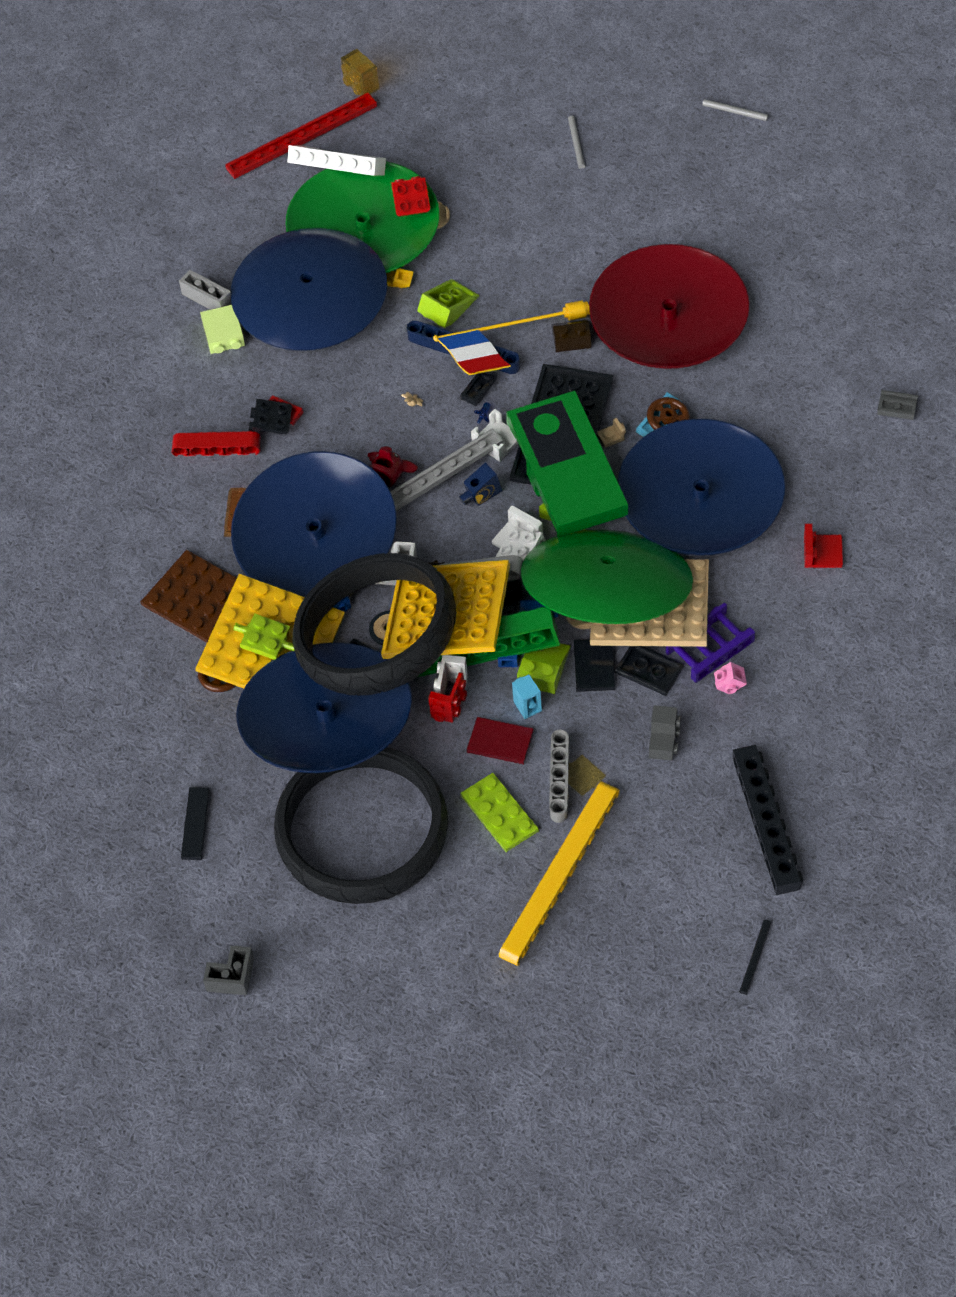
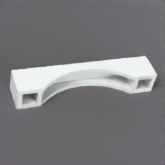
(336, 160)

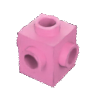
(730, 678)

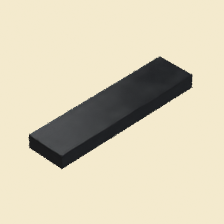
(195, 823)

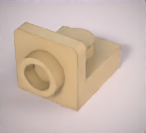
(612, 434)

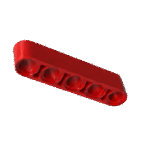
(216, 443)

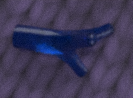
(483, 412)

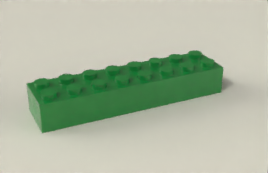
(517, 635)

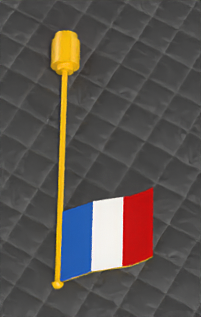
(477, 354)

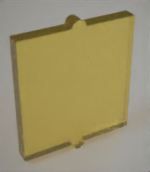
(583, 775)

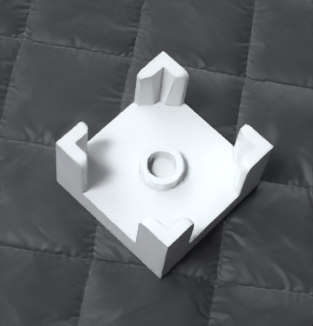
(502, 430)

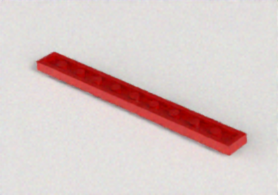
(301, 135)

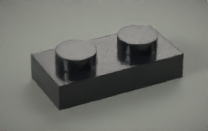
(477, 388)

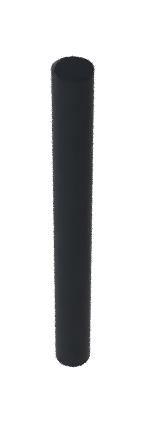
(755, 957)

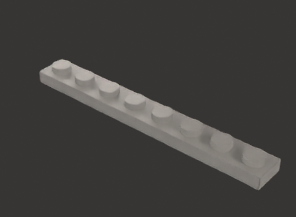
(445, 468)

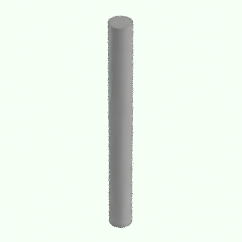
(736, 110)
(575, 137)

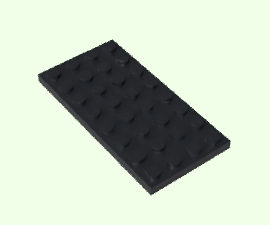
(553, 381)

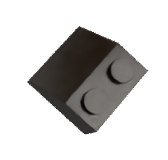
(571, 335)

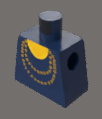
(481, 486)

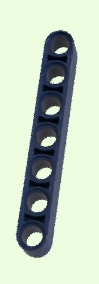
(423, 334)

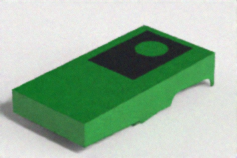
(567, 463)

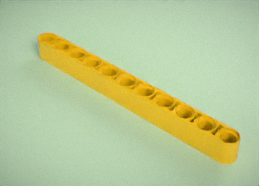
(558, 872)

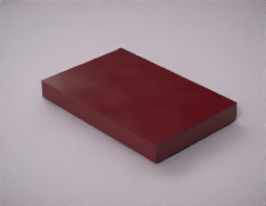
(500, 740)

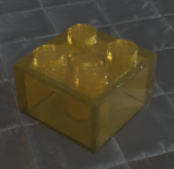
(359, 73)

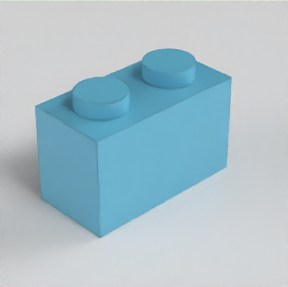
(526, 696)

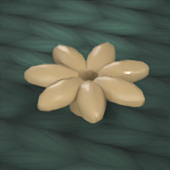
(412, 400)

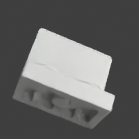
(517, 521)
(520, 543)
(448, 671)

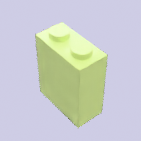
(222, 329)

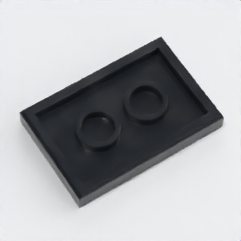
(593, 667)
(649, 669)

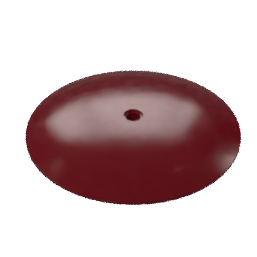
(669, 306)

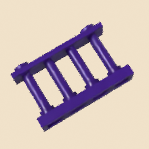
(727, 650)

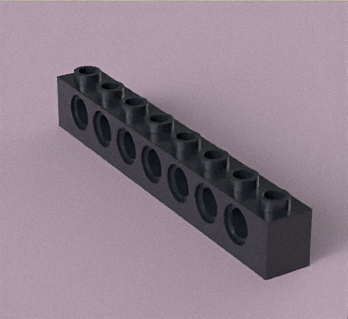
(782, 881)

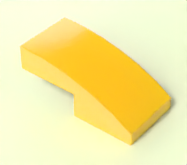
(400, 278)

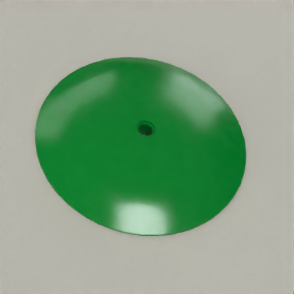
(366, 210)
(606, 577)

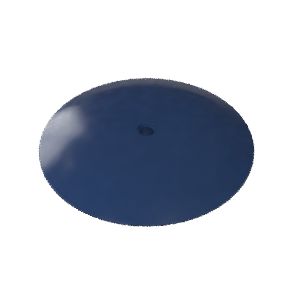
(308, 289)
(701, 486)
(307, 492)
(312, 728)

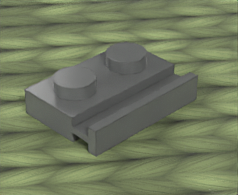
(897, 404)

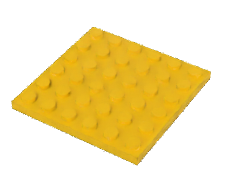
(479, 602)
(222, 654)

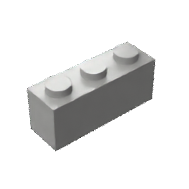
(204, 291)

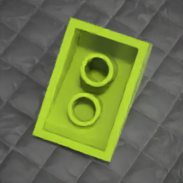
(446, 302)
(545, 666)

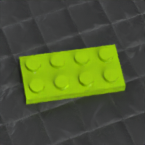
(499, 812)

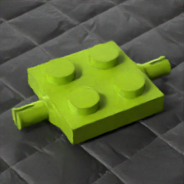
(264, 636)

